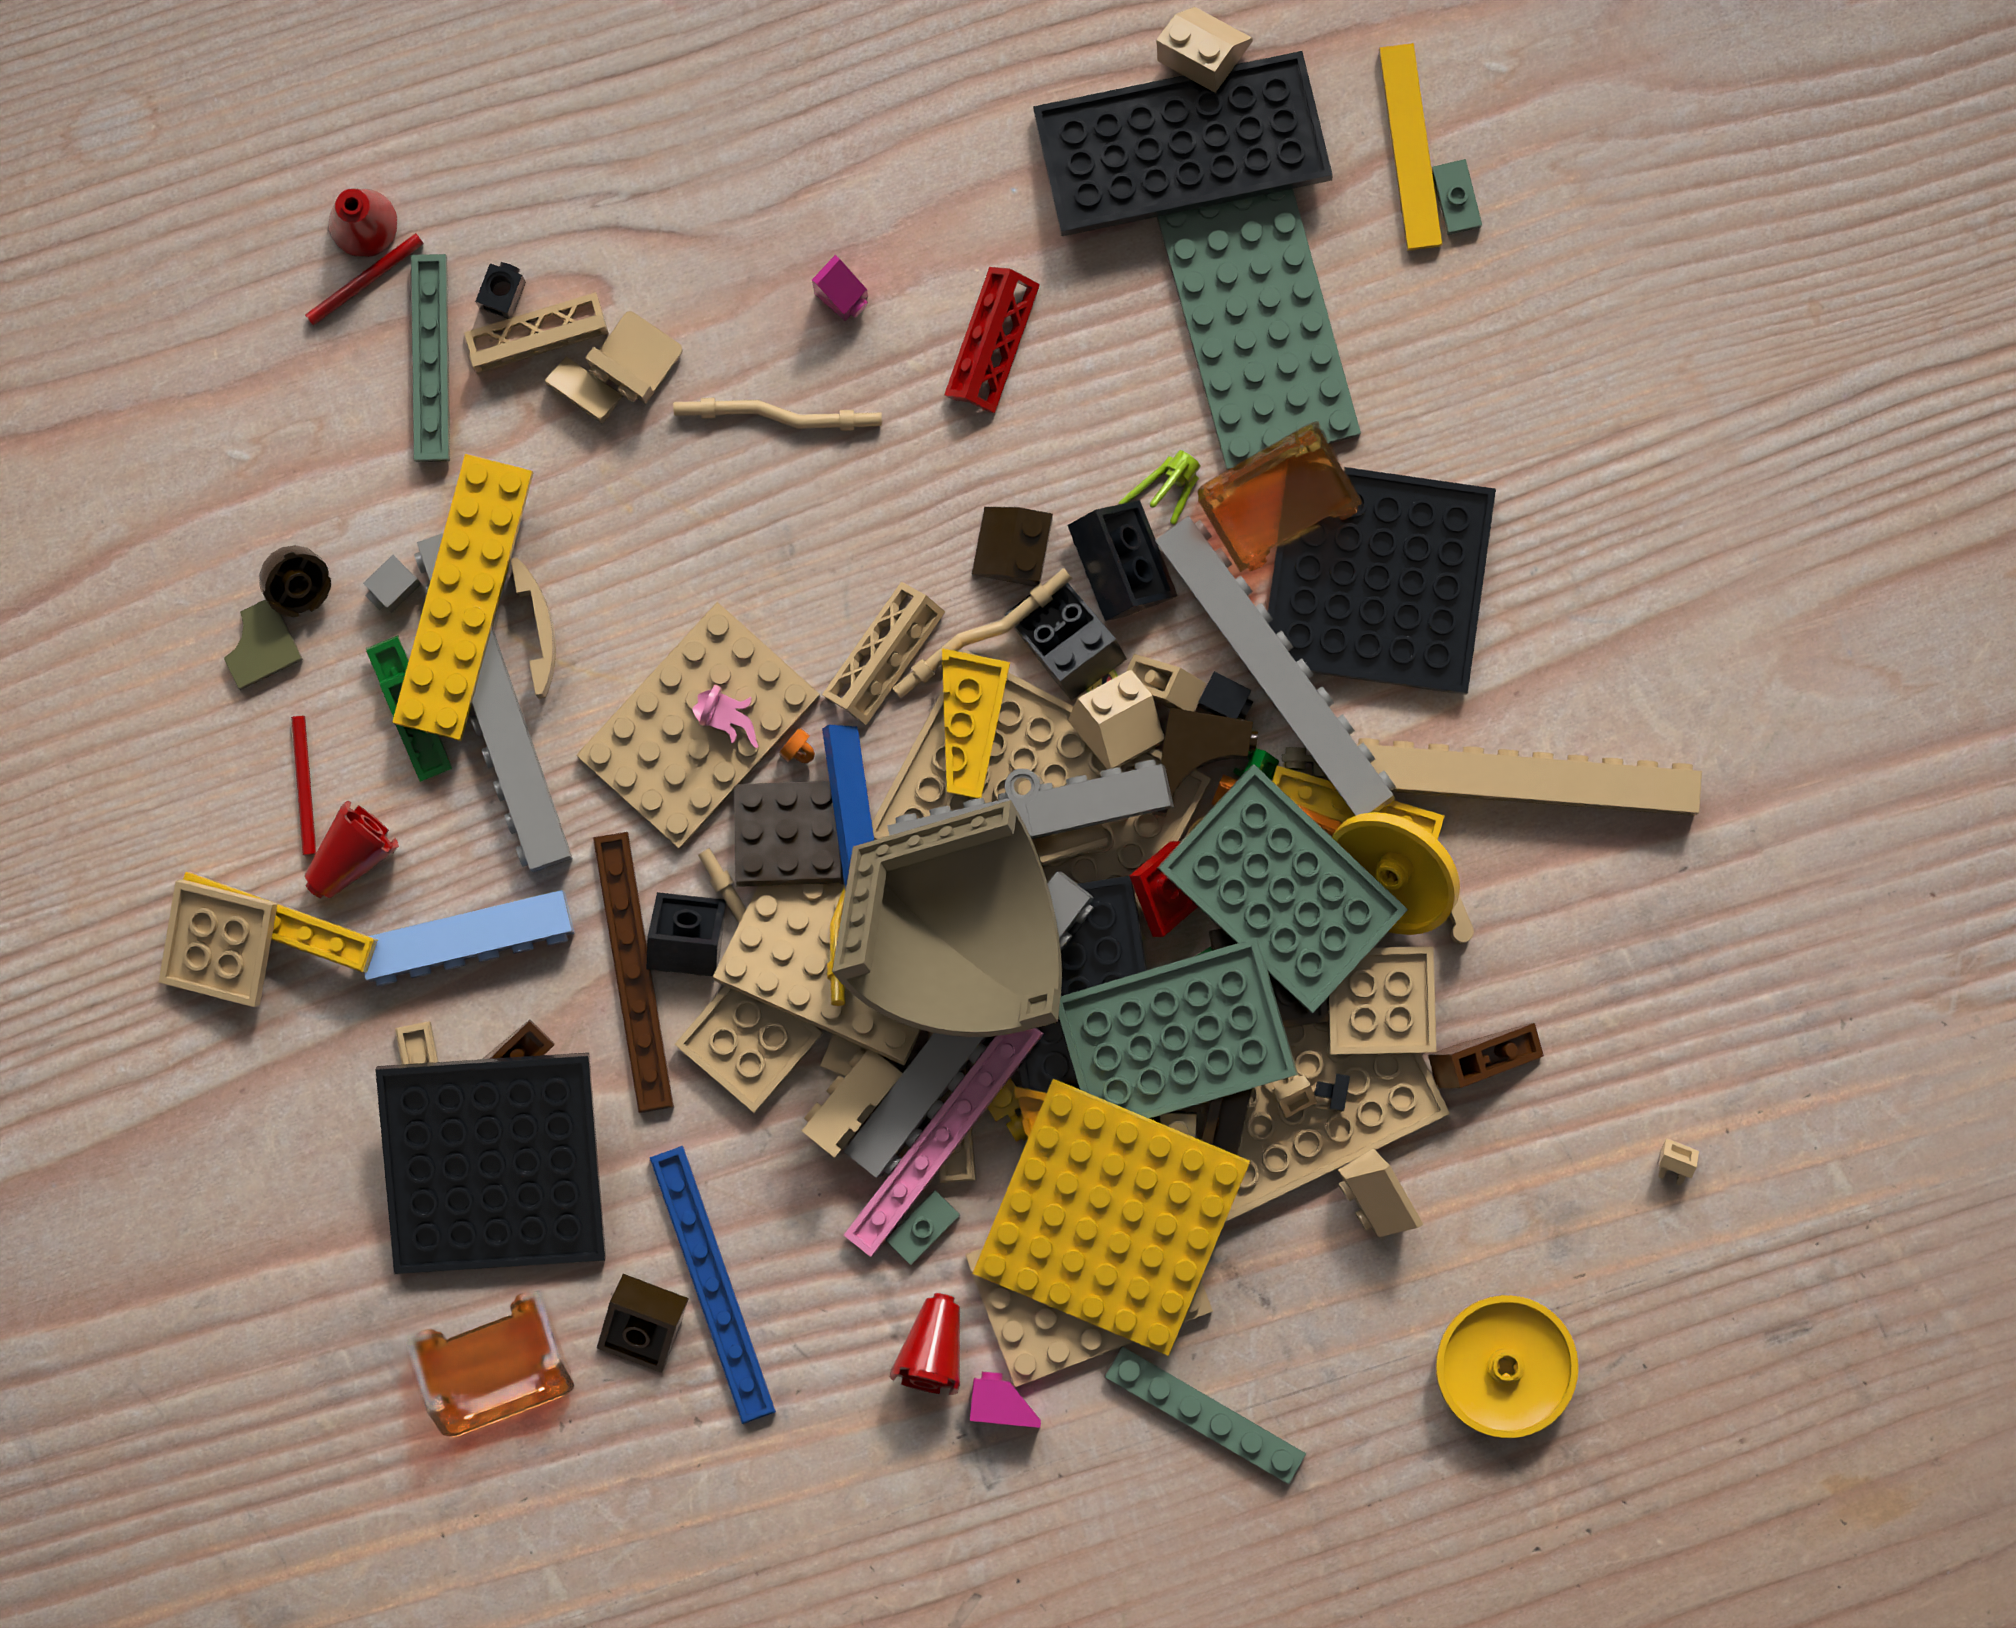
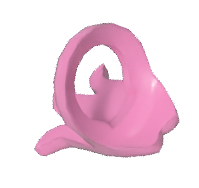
(720, 712)

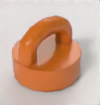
(792, 747)

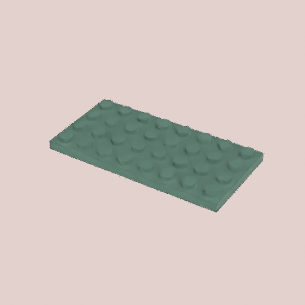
(1257, 323)

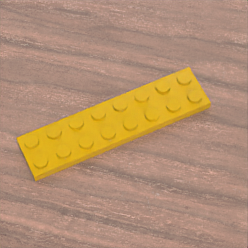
(463, 597)

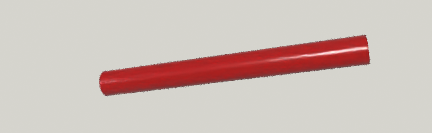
(364, 279)
(303, 785)

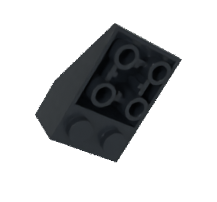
(1070, 641)

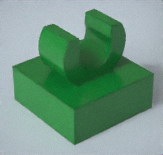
(1262, 760)

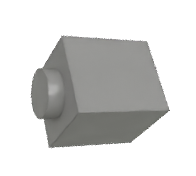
(390, 584)

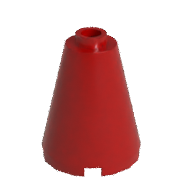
(362, 222)
(348, 851)
(932, 1348)

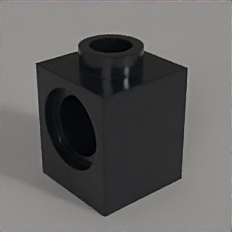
(500, 305)
(1225, 697)

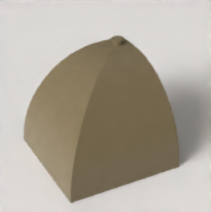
(953, 927)

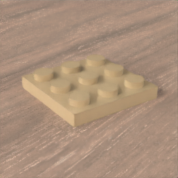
(217, 942)
(1385, 1004)
(747, 1045)

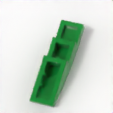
(423, 748)

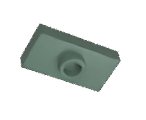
(1456, 197)
(922, 1227)

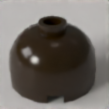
(294, 580)

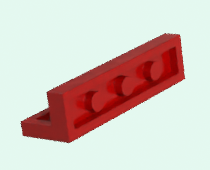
(987, 334)

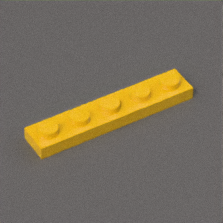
(1324, 799)

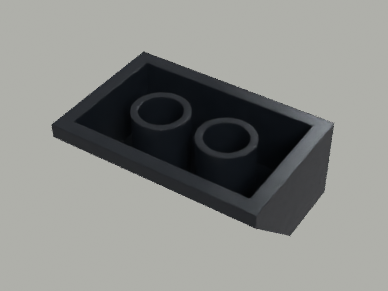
(1122, 560)

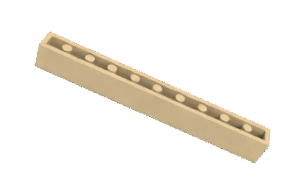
(1538, 778)

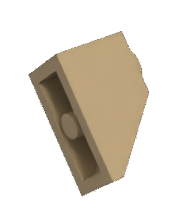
(1168, 683)

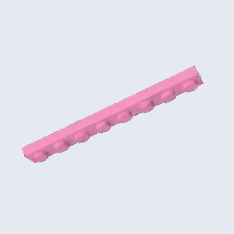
(940, 1139)

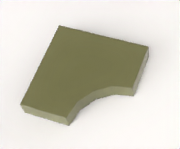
(264, 646)

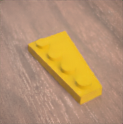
(971, 714)

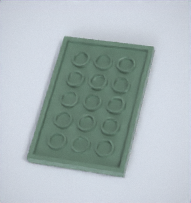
(1282, 879)
(1179, 1032)

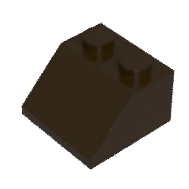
(1012, 545)
(642, 1323)

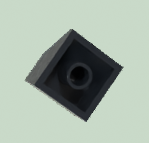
(685, 934)

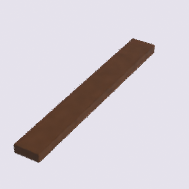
(633, 979)

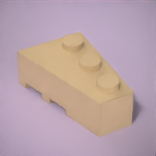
(851, 1101)

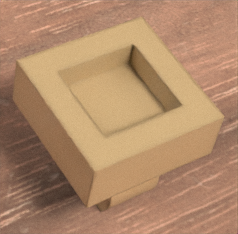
(1294, 1095)
(1677, 1159)

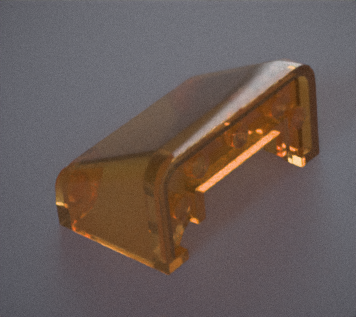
(1278, 495)
(491, 1368)

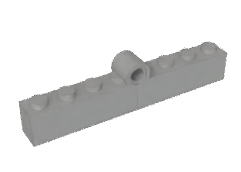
(1071, 806)

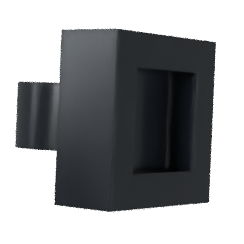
(1336, 1092)

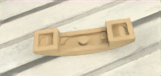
(543, 668)

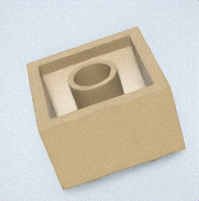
(1201, 47)
(1118, 720)
(1378, 1195)

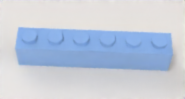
(469, 936)

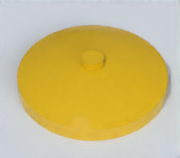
(1406, 864)
(1507, 1366)

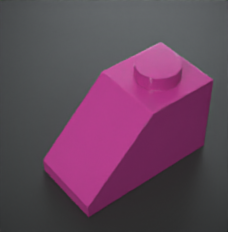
(840, 289)
(1000, 1403)

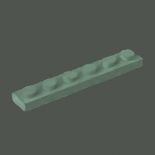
(430, 358)
(1205, 1415)

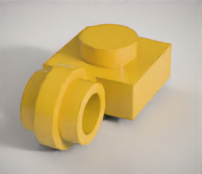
(1005, 1104)

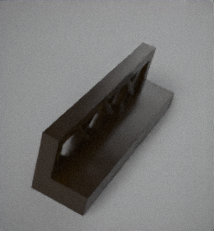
(1227, 1121)

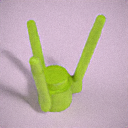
(1179, 471)

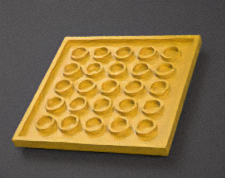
(1111, 1217)

